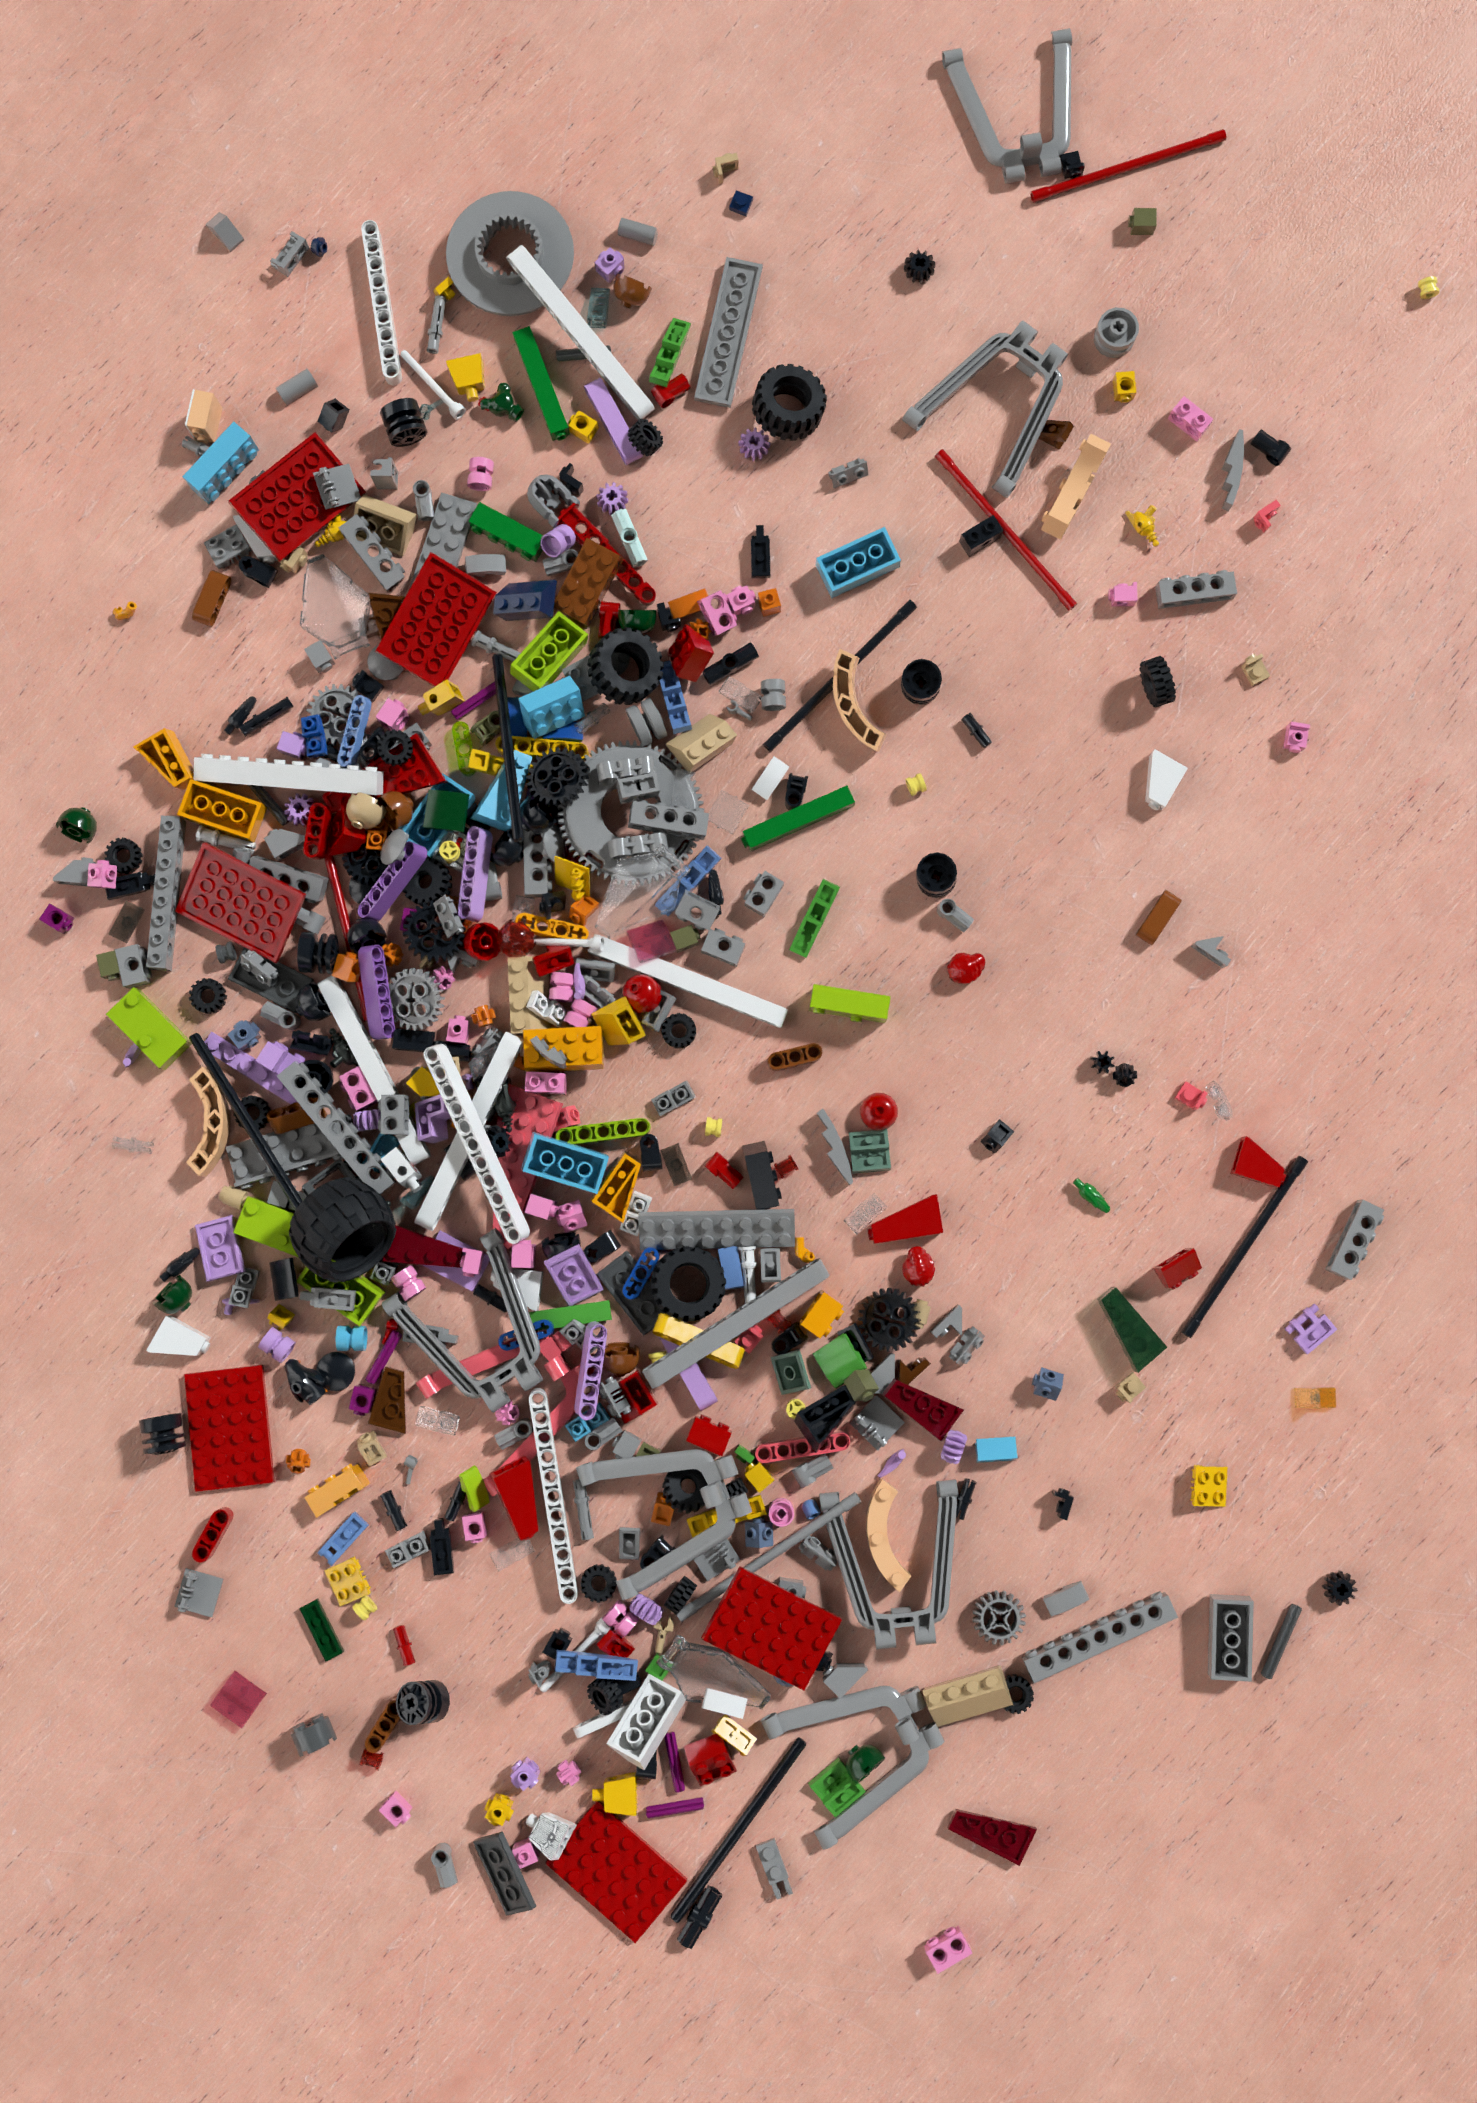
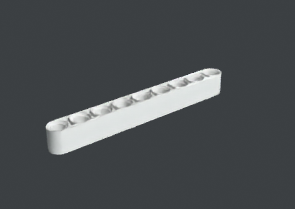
(381, 294)

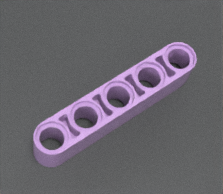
(612, 420)
(475, 874)
(594, 1379)
(695, 1381)

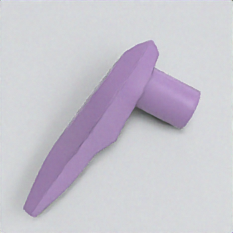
(579, 983)
(131, 1055)
(467, 1080)
(228, 1308)
(892, 1463)

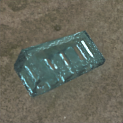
(598, 319)
(412, 1199)

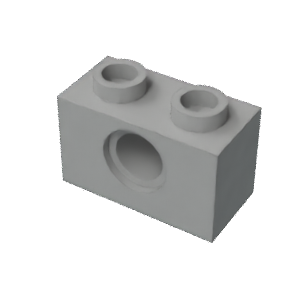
(688, 902)
(730, 956)
(126, 957)

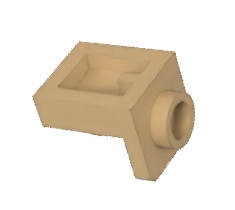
(1255, 669)
(1129, 1388)
(370, 1448)

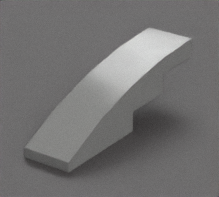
(1234, 467)
(837, 1154)

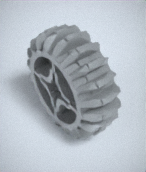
(1005, 1611)

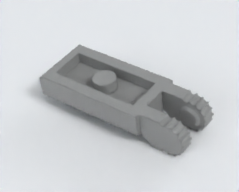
(773, 1866)

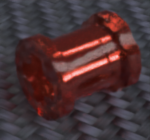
(786, 1166)
(779, 1321)
(371, 1759)

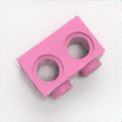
(1190, 418)
(712, 615)
(393, 715)
(545, 1083)
(354, 1091)
(541, 1207)
(523, 1254)
(951, 1953)

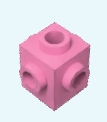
(741, 600)
(102, 875)
(571, 1216)

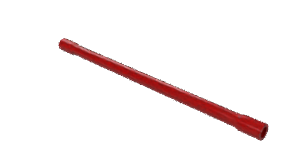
(1209, 139)
(1063, 596)
(343, 916)

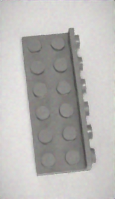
(292, 1149)

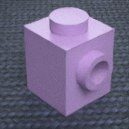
(292, 745)

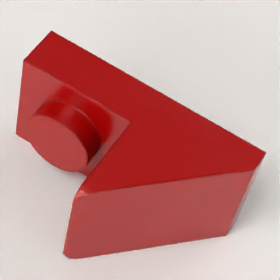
(554, 959)
(615, 1645)

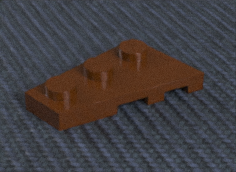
(384, 609)
(390, 1402)

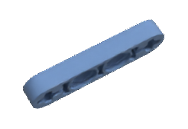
(351, 731)

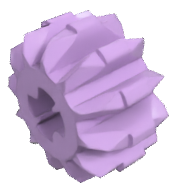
(756, 438)
(607, 494)
(293, 807)
(367, 1119)
(953, 1446)
(646, 1609)

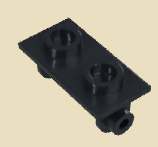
(318, 1044)

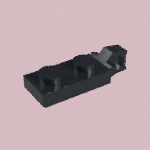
(760, 554)
(131, 885)
(441, 1549)

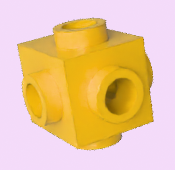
(502, 1803)

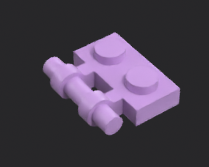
(1315, 1333)

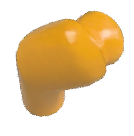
(128, 612)
(801, 1252)

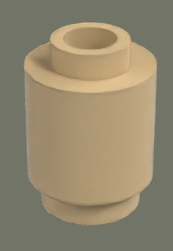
(233, 1197)
(924, 1312)

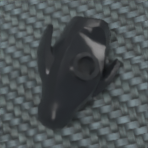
(304, 1382)

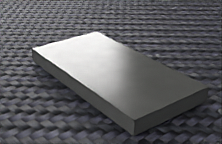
(282, 989)
(641, 1309)
(504, 1873)

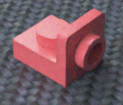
(1263, 516)
(1191, 1096)
(568, 1117)
(749, 1338)

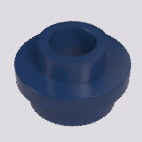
(319, 246)

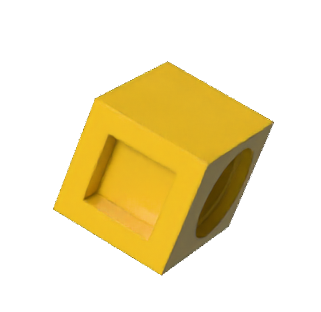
(1124, 379)
(587, 433)
(758, 1475)

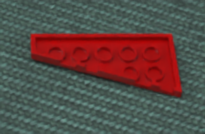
(411, 776)

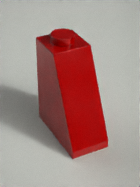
(1257, 1165)

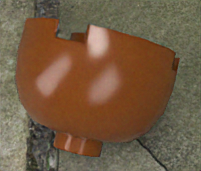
(630, 291)
(398, 809)
(620, 1358)

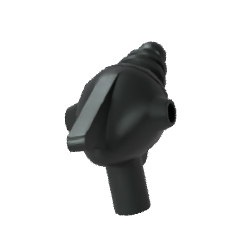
(341, 1051)
(505, 1107)

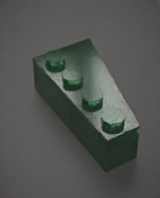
(1134, 1334)

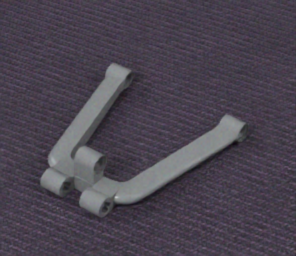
(1031, 146)
(1029, 363)
(521, 1367)
(713, 1495)
(922, 1620)
(920, 1742)

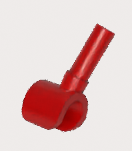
(391, 1325)

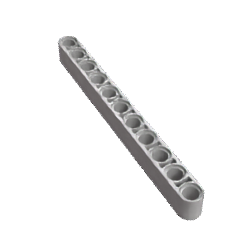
(735, 1323)

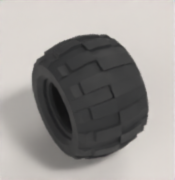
(337, 1226)

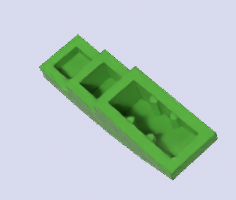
(670, 352)
(814, 918)
(583, 1313)

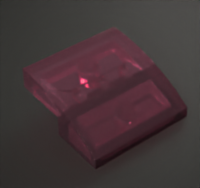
(651, 941)
(238, 1699)

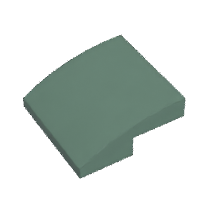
(869, 1151)

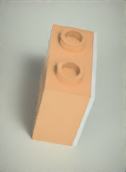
(203, 416)

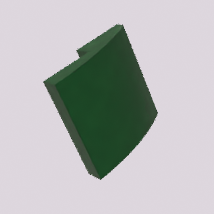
(446, 810)

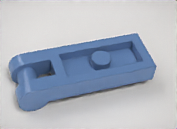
(343, 1538)

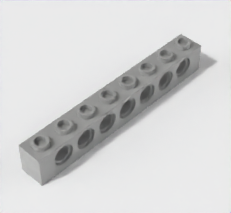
(166, 893)
(289, 1078)
(1110, 1639)

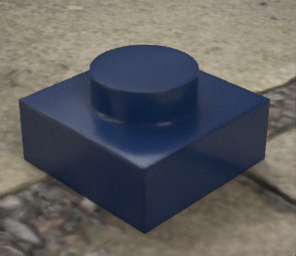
(741, 203)

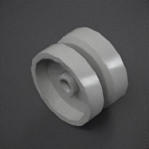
(1116, 332)
(647, 721)

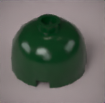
(637, 619)
(77, 824)
(174, 1296)
(863, 1761)

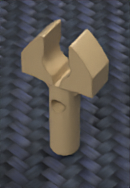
(662, 1634)

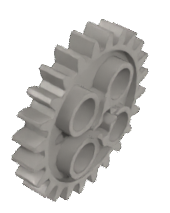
(344, 700)
(430, 999)

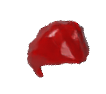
(965, 967)
(918, 1267)

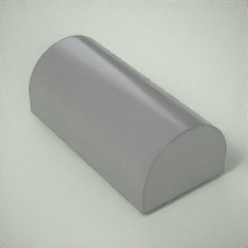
(637, 231)
(296, 386)
(597, 969)
(657, 1017)

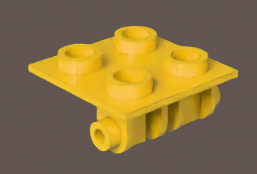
(572, 877)
(1209, 1486)
(347, 1581)

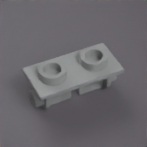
(855, 470)
(446, 910)
(264, 974)
(596, 994)
(489, 1037)
(972, 1342)
(826, 1556)
(539, 1672)

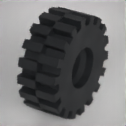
(1157, 681)
(437, 888)
(675, 1494)

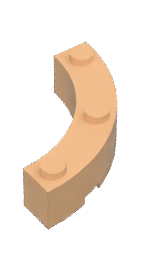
(1075, 487)
(847, 703)
(215, 1126)
(877, 1535)

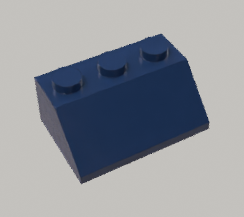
(526, 600)

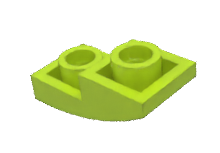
(474, 1487)

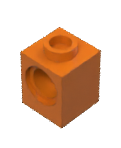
(769, 602)
(347, 967)

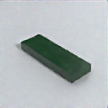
(321, 1630)

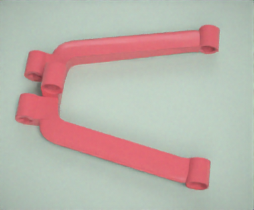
(557, 1368)

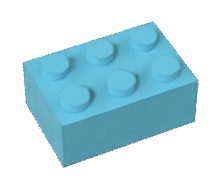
(551, 707)

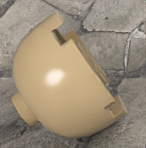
(364, 811)

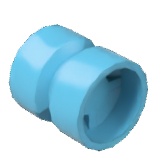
(351, 1338)

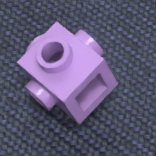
(609, 264)
(526, 1767)

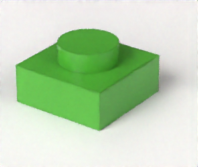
(743, 1454)
(654, 1669)

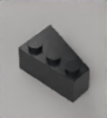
(761, 1175)
(824, 1416)

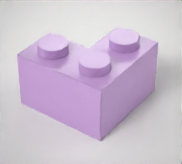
(277, 1058)
(432, 1120)

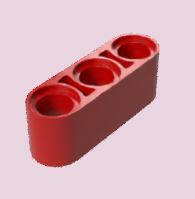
(313, 823)
(206, 1541)

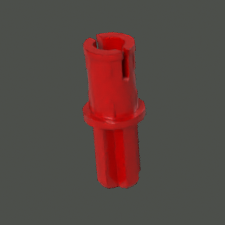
(404, 1645)

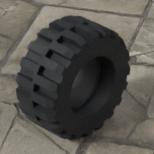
(793, 382)
(644, 654)
(714, 1283)

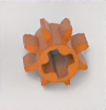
(701, 628)
(392, 954)
(483, 1016)
(298, 1461)

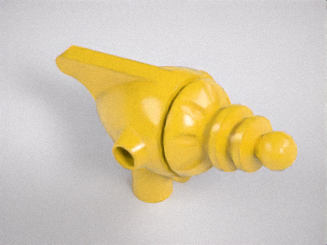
(1144, 524)
(331, 532)

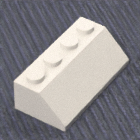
(646, 1721)

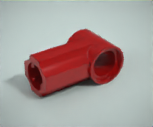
(666, 395)
(608, 617)
(720, 1168)

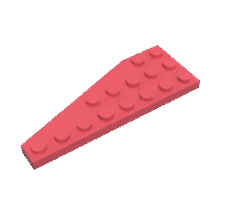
(531, 1115)

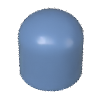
(810, 1509)

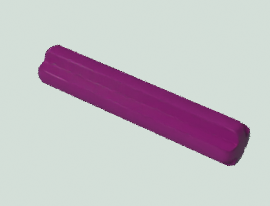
(474, 701)
(383, 1357)
(674, 1762)
(675, 1807)

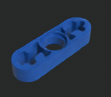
(629, 1283)
(513, 1345)

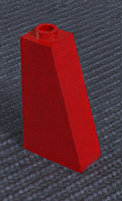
(913, 1221)
(516, 1493)

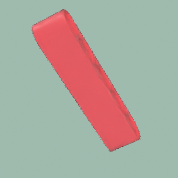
(793, 1453)

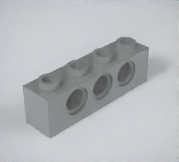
(359, 524)
(1168, 598)
(639, 821)
(316, 883)
(531, 887)
(1353, 1227)

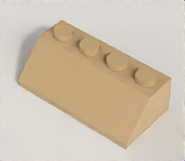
(522, 982)
(967, 1696)

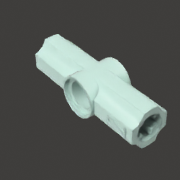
(625, 528)

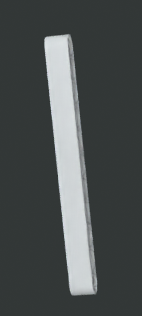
(580, 332)
(694, 983)
(369, 1060)
(474, 1134)
(457, 1156)
(557, 1504)

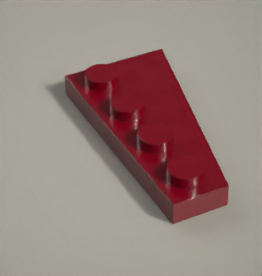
(421, 1249)
(927, 1410)
(994, 1834)

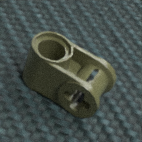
(487, 727)

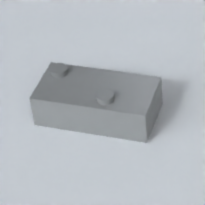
(1230, 1637)

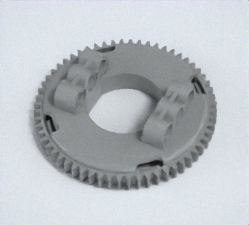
(583, 817)

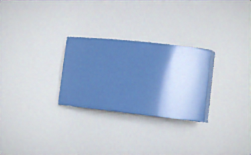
(731, 1265)

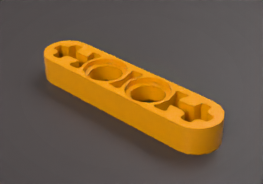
(552, 925)

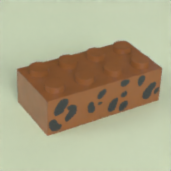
(587, 582)

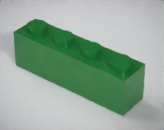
(506, 531)

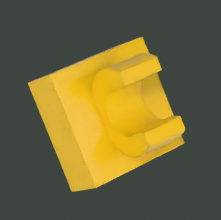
(444, 288)
(280, 1316)

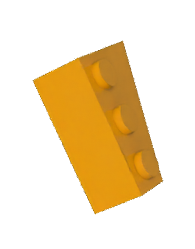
(168, 757)
(617, 1187)
(336, 1489)

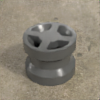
(226, 952)

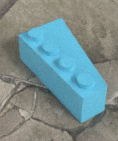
(494, 806)

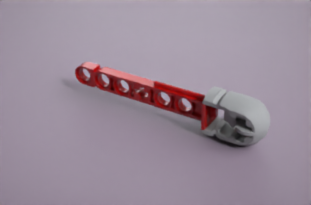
(541, 489)

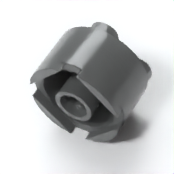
(313, 1735)

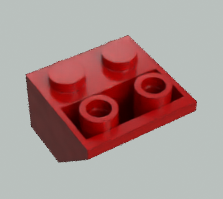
(690, 654)
(637, 1395)
(709, 1759)

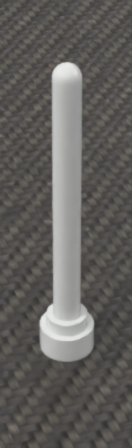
(456, 409)
(596, 943)
(600, 1629)

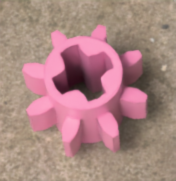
(444, 977)
(507, 1414)
(568, 1772)

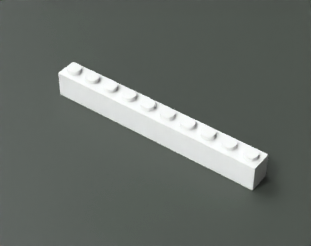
(288, 775)

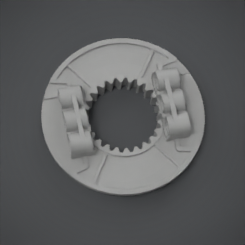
(471, 238)

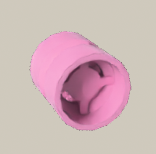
(480, 477)
(562, 987)
(580, 1014)
(408, 1283)
(781, 1512)
(626, 1623)

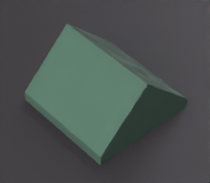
(790, 1372)

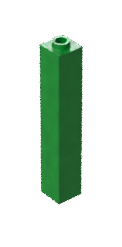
(541, 383)
(798, 818)

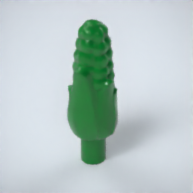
(1091, 1195)

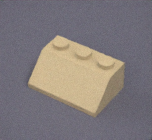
(389, 522)
(702, 743)

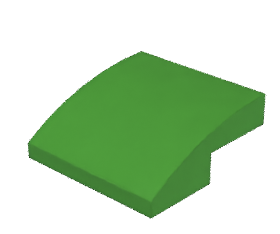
(839, 1360)
(836, 1787)

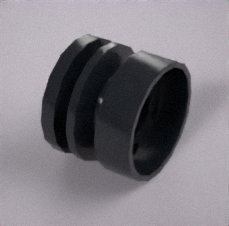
(403, 422)
(921, 670)
(937, 864)
(317, 952)
(162, 1433)
(422, 1702)

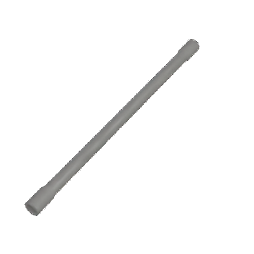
(844, 1506)

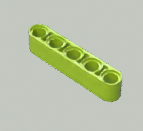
(612, 1127)

